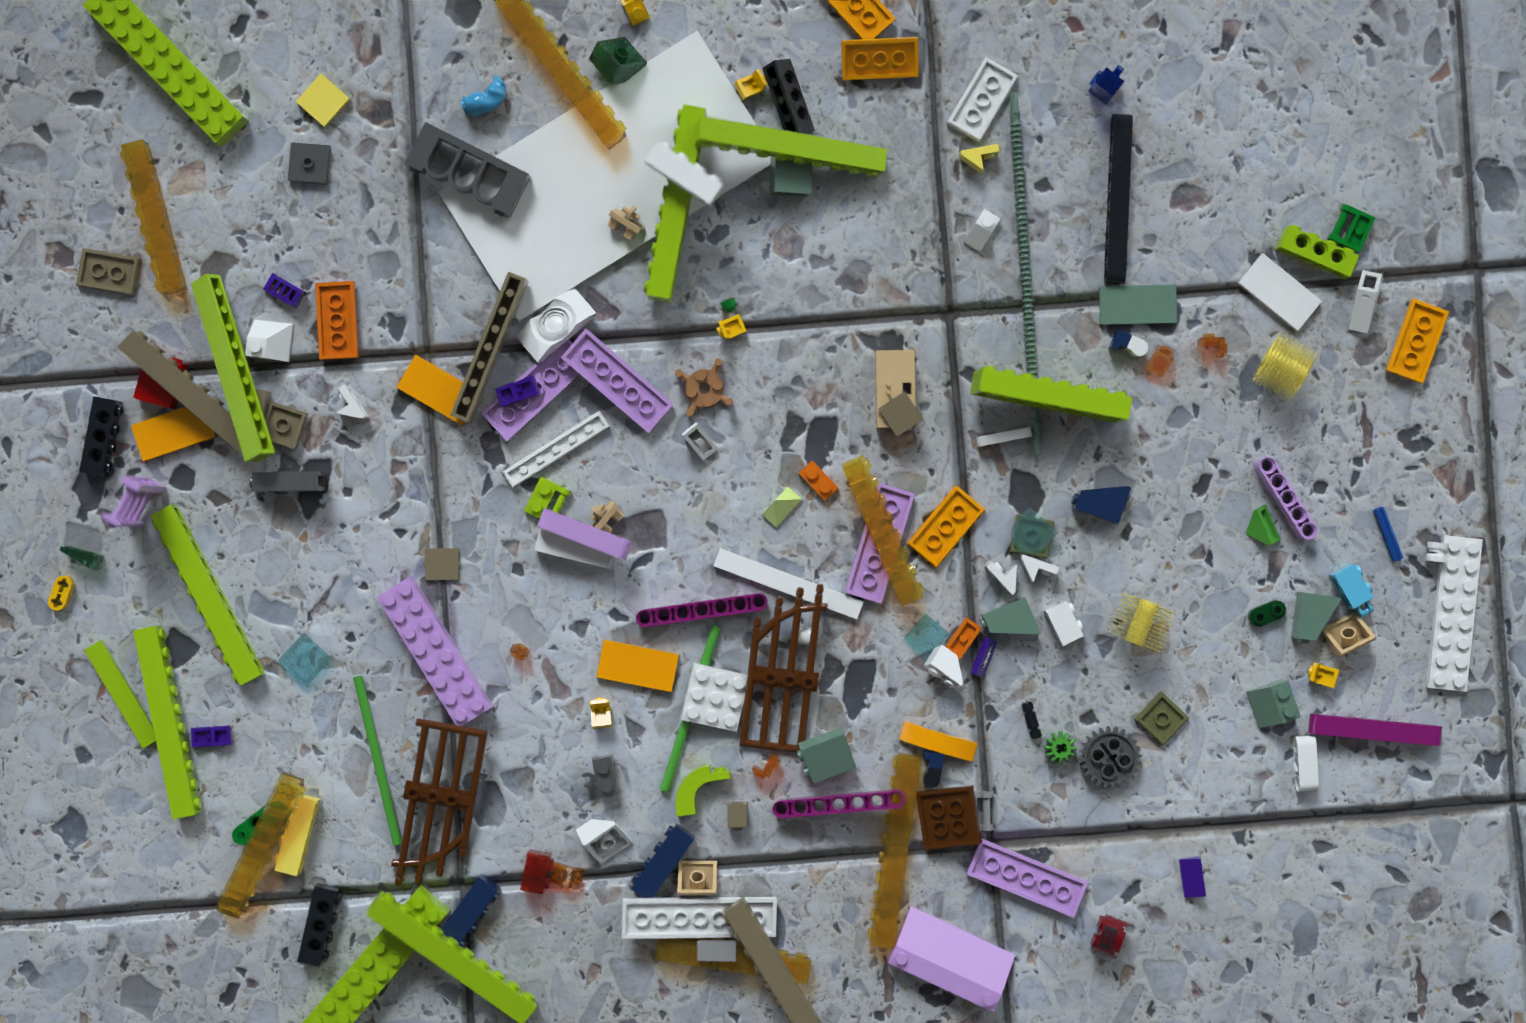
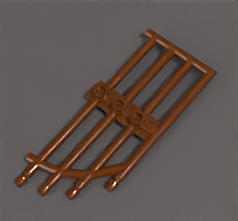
(780, 677)
(442, 796)

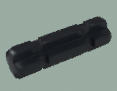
(1031, 720)

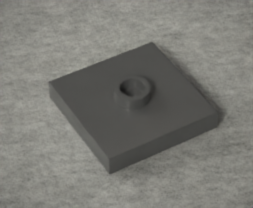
(309, 163)

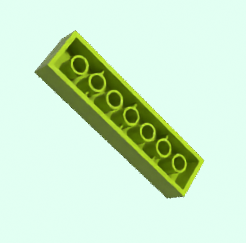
(1051, 395)

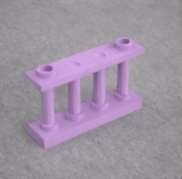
(133, 501)

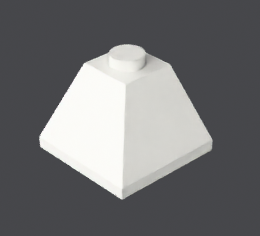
(269, 341)
(603, 839)

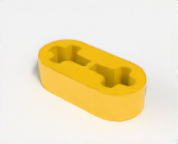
(65, 594)

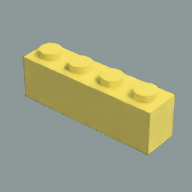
(297, 837)

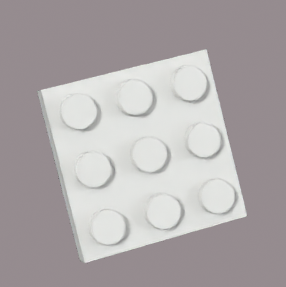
(714, 697)

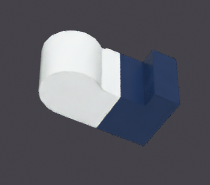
(1128, 342)

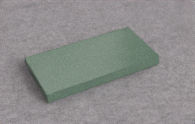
(1137, 304)

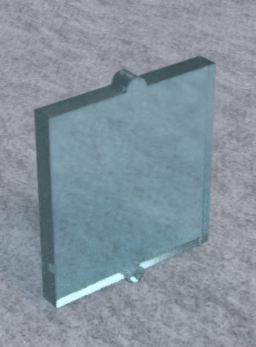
(926, 635)

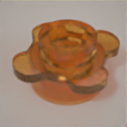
(519, 651)

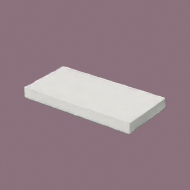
(982, 99)
(1279, 292)

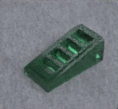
(87, 558)

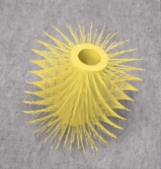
(1285, 366)
(1142, 622)

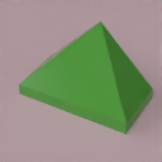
(1262, 526)

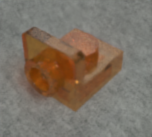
(1160, 360)

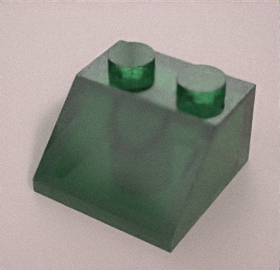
(617, 60)

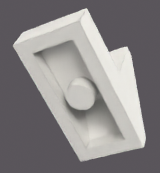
(982, 230)
(354, 408)
(699, 441)
(1032, 565)
(1007, 580)

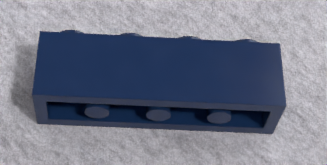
(663, 861)
(470, 908)

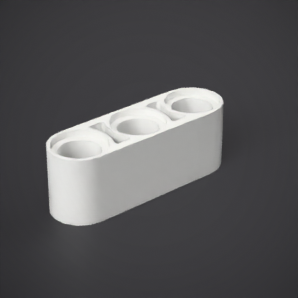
(1305, 763)

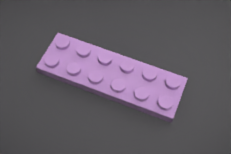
(552, 377)
(616, 380)
(868, 575)
(1027, 877)

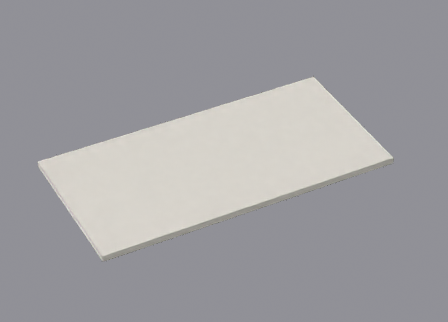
(563, 216)

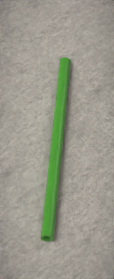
(684, 726)
(377, 760)

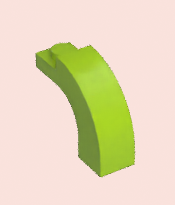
(686, 793)

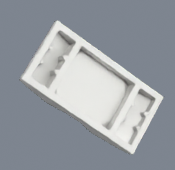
(556, 324)

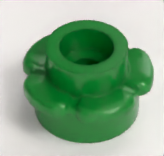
(729, 305)

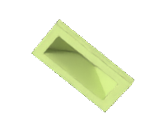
(782, 507)

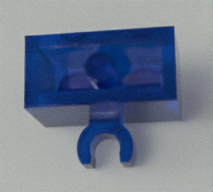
(1106, 84)

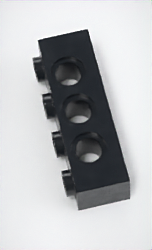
(788, 97)
(96, 426)
(308, 953)

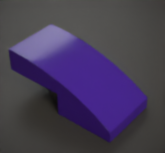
(517, 391)
(211, 736)

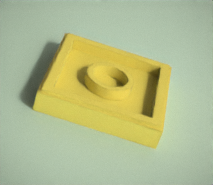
(323, 100)

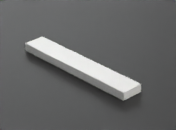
(556, 449)

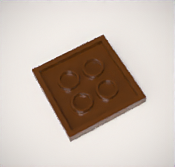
(948, 817)

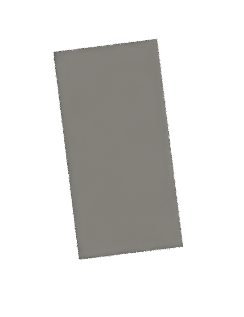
(716, 950)

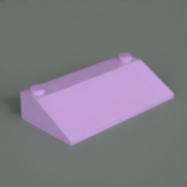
(951, 958)

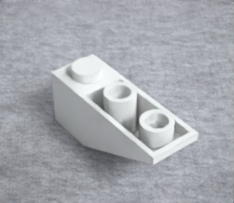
(1365, 301)

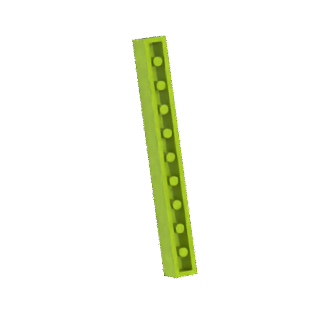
(790, 146)
(232, 368)
(207, 594)
(167, 721)
(451, 957)

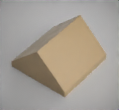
(1347, 634)
(697, 878)

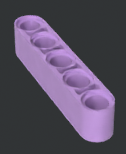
(1293, 503)
(584, 534)

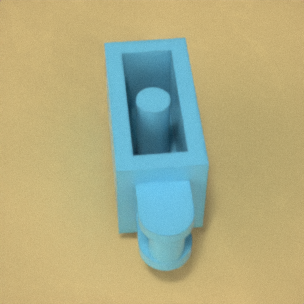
(1353, 588)

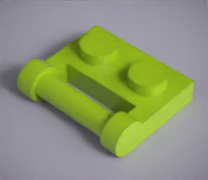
(543, 495)

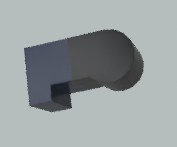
(933, 772)

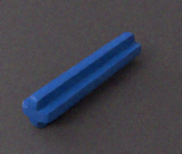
(1388, 533)

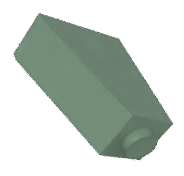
(1312, 615)
(1010, 618)

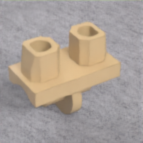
(618, 217)
(608, 512)

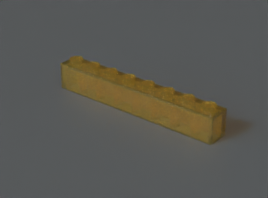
(153, 217)
(882, 531)
(260, 845)
(685, 952)

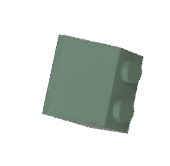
(1273, 703)

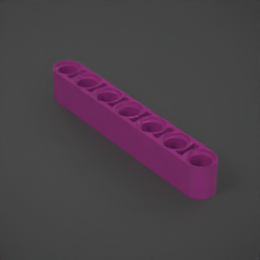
(692, 610)
(1375, 729)
(829, 801)

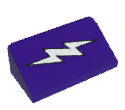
(983, 657)

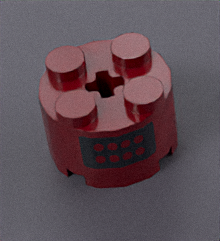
(1110, 936)

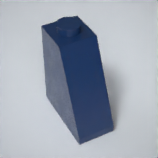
(1102, 502)

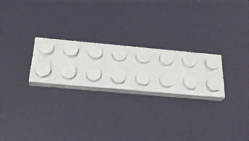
(1454, 614)
(689, 917)

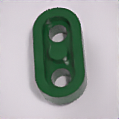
(1267, 613)

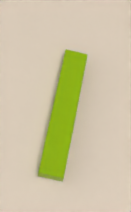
(121, 693)

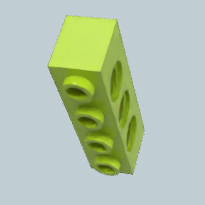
(1346, 256)

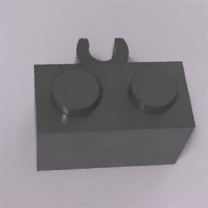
(604, 776)

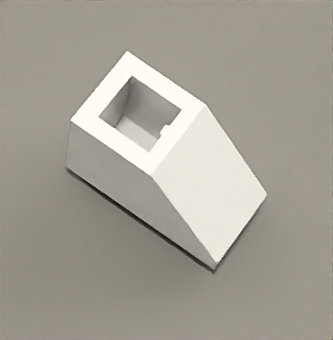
(945, 665)

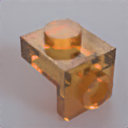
(1210, 340)
(772, 764)
(567, 875)

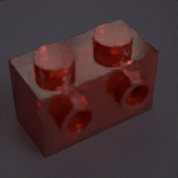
(536, 871)

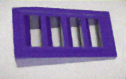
(297, 297)

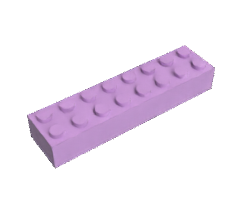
(435, 651)

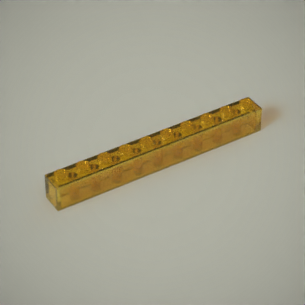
(564, 71)
(895, 852)

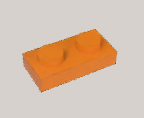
(818, 480)
(963, 637)

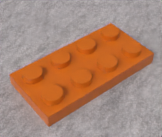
(337, 320)

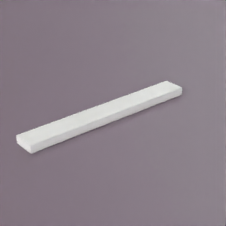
(786, 582)

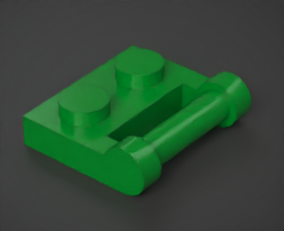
(1357, 230)

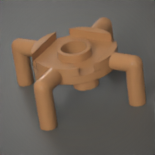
(704, 376)

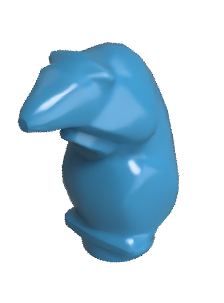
(481, 103)

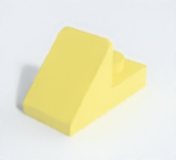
(974, 156)

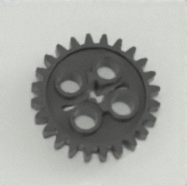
(1096, 766)

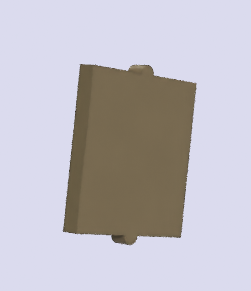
(900, 413)
(442, 564)

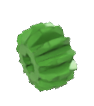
(1060, 754)

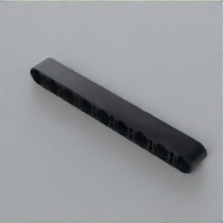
(1118, 198)

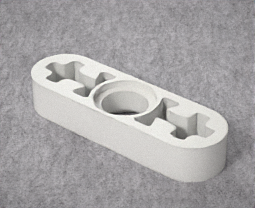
(1004, 436)

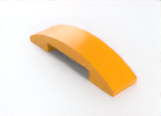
(938, 741)

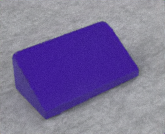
(1192, 877)

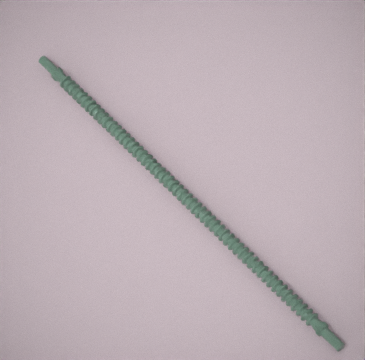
(1015, 114)

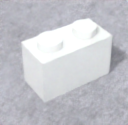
(1064, 622)

